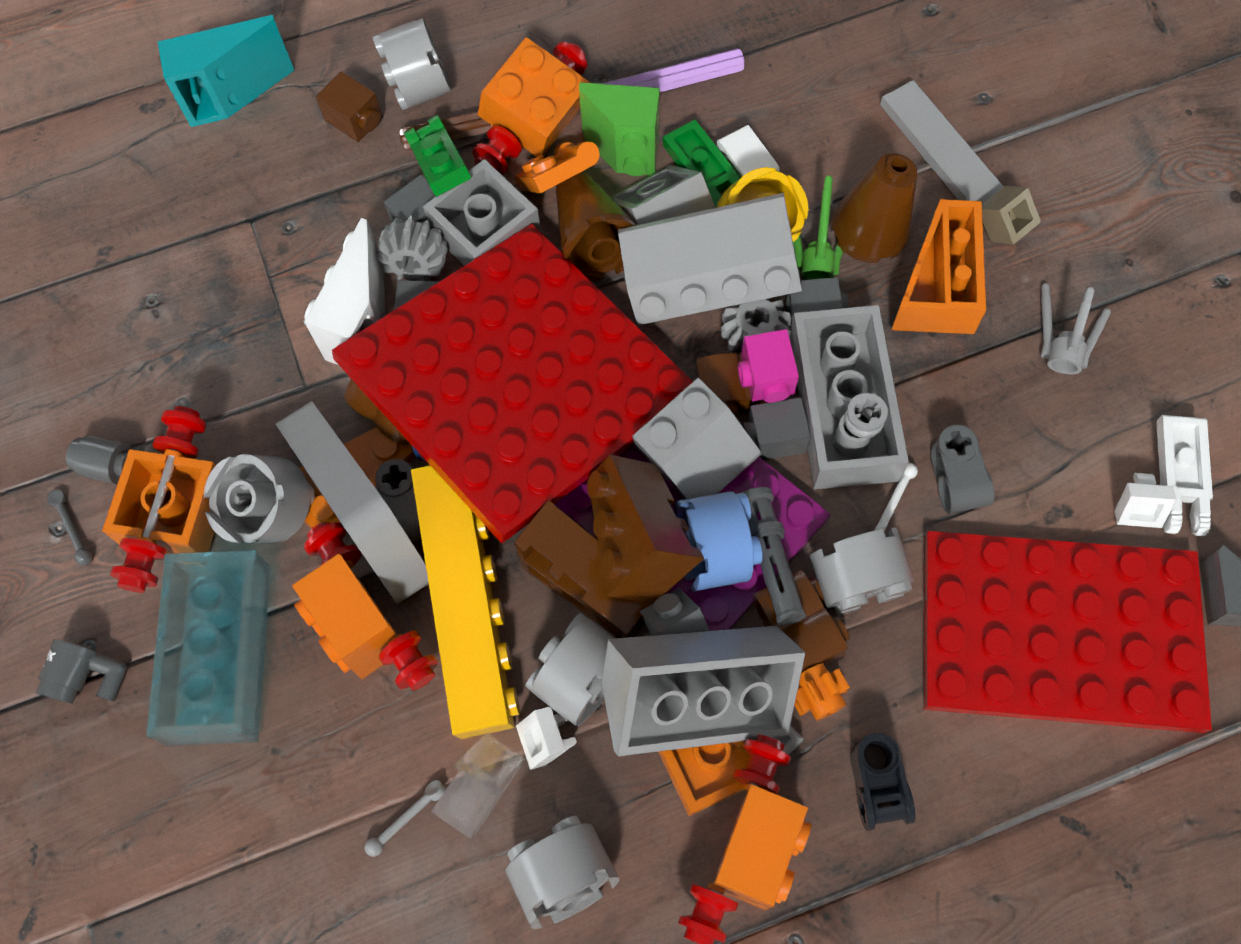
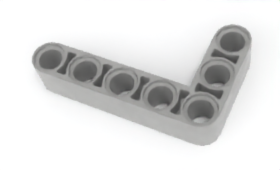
(355, 502)

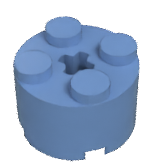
(723, 535)

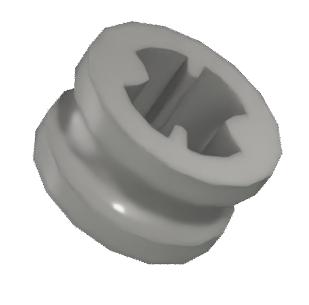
(875, 425)

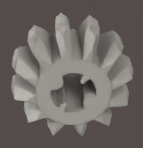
(412, 250)
(741, 318)

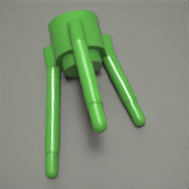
(819, 259)

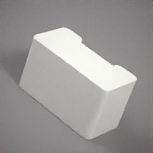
(745, 151)

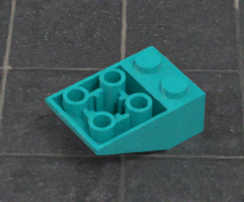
(224, 67)

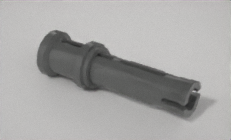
(770, 533)

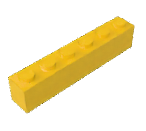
(464, 610)

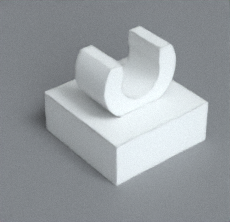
(1145, 502)
(542, 737)

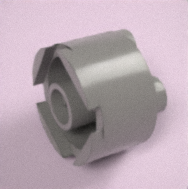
(412, 63)
(257, 498)
(863, 569)
(573, 671)
(560, 872)

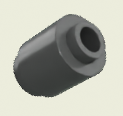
(97, 458)

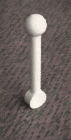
(910, 472)

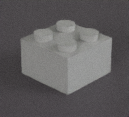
(480, 213)

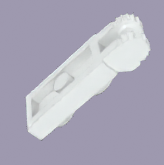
(1186, 467)

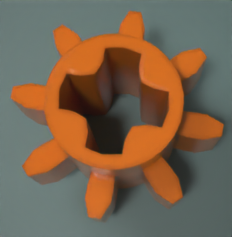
(821, 692)

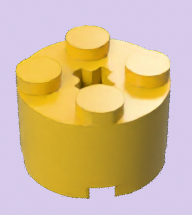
(768, 182)

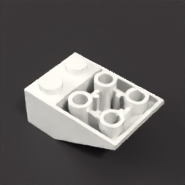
(350, 295)

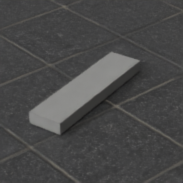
(940, 144)

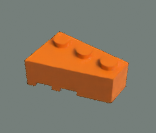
(949, 275)

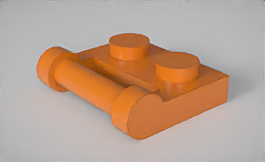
(547, 172)

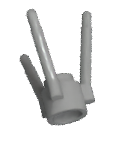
(1069, 352)

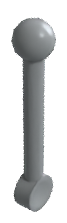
(433, 792)

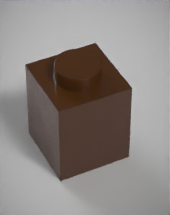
(349, 106)

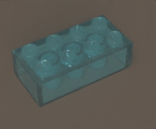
(209, 649)

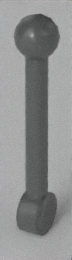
(58, 500)

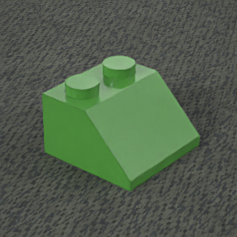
(622, 125)

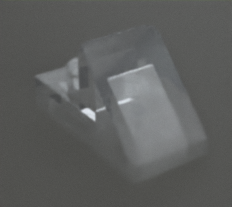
(478, 785)

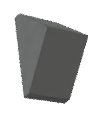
(1222, 587)

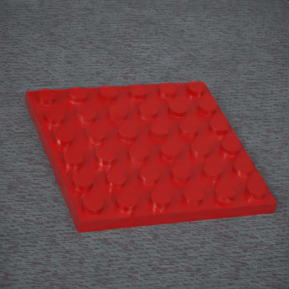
(512, 378)

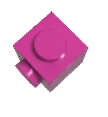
(768, 366)

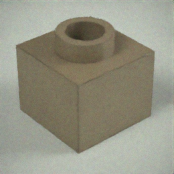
(1009, 215)

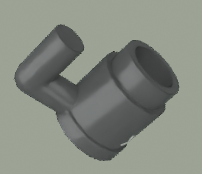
(68, 669)

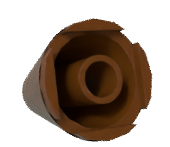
(877, 211)
(590, 226)

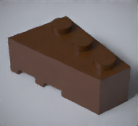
(637, 531)
(568, 563)

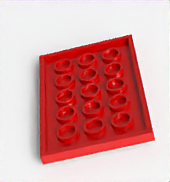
(1064, 632)

